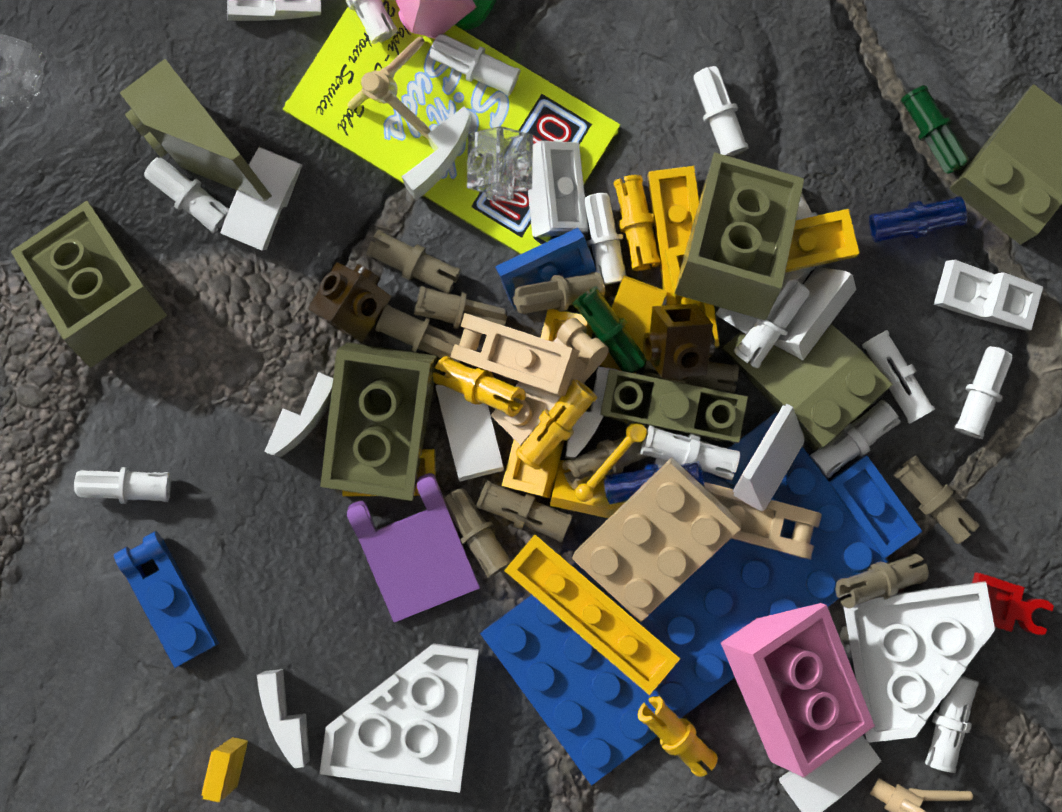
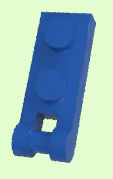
(167, 600)

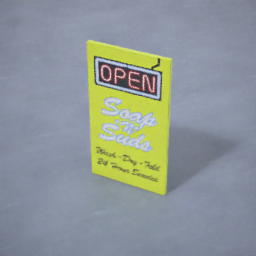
(435, 94)

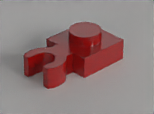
(1008, 607)

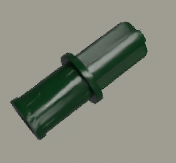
(935, 129)
(610, 330)

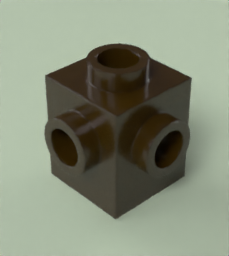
(350, 300)
(679, 341)

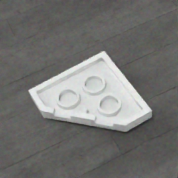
(914, 652)
(409, 725)

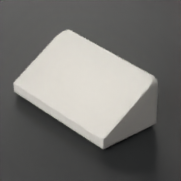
(557, 189)
(827, 296)
(771, 460)

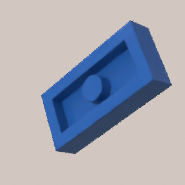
(561, 256)
(874, 506)

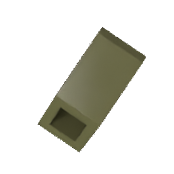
(673, 406)

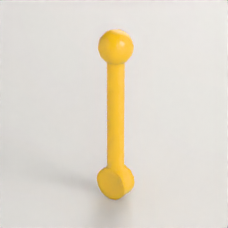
(635, 433)

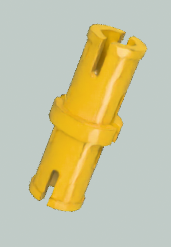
(637, 222)
(479, 386)
(556, 424)
(677, 736)

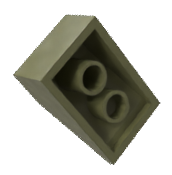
(179, 125)
(1019, 169)
(740, 237)
(88, 284)
(823, 389)
(377, 420)

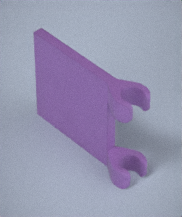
(416, 558)

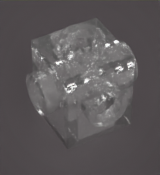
(19, 71)
(500, 162)

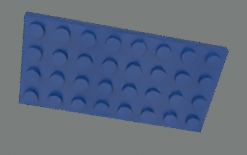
(596, 705)

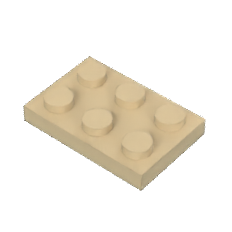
(656, 540)

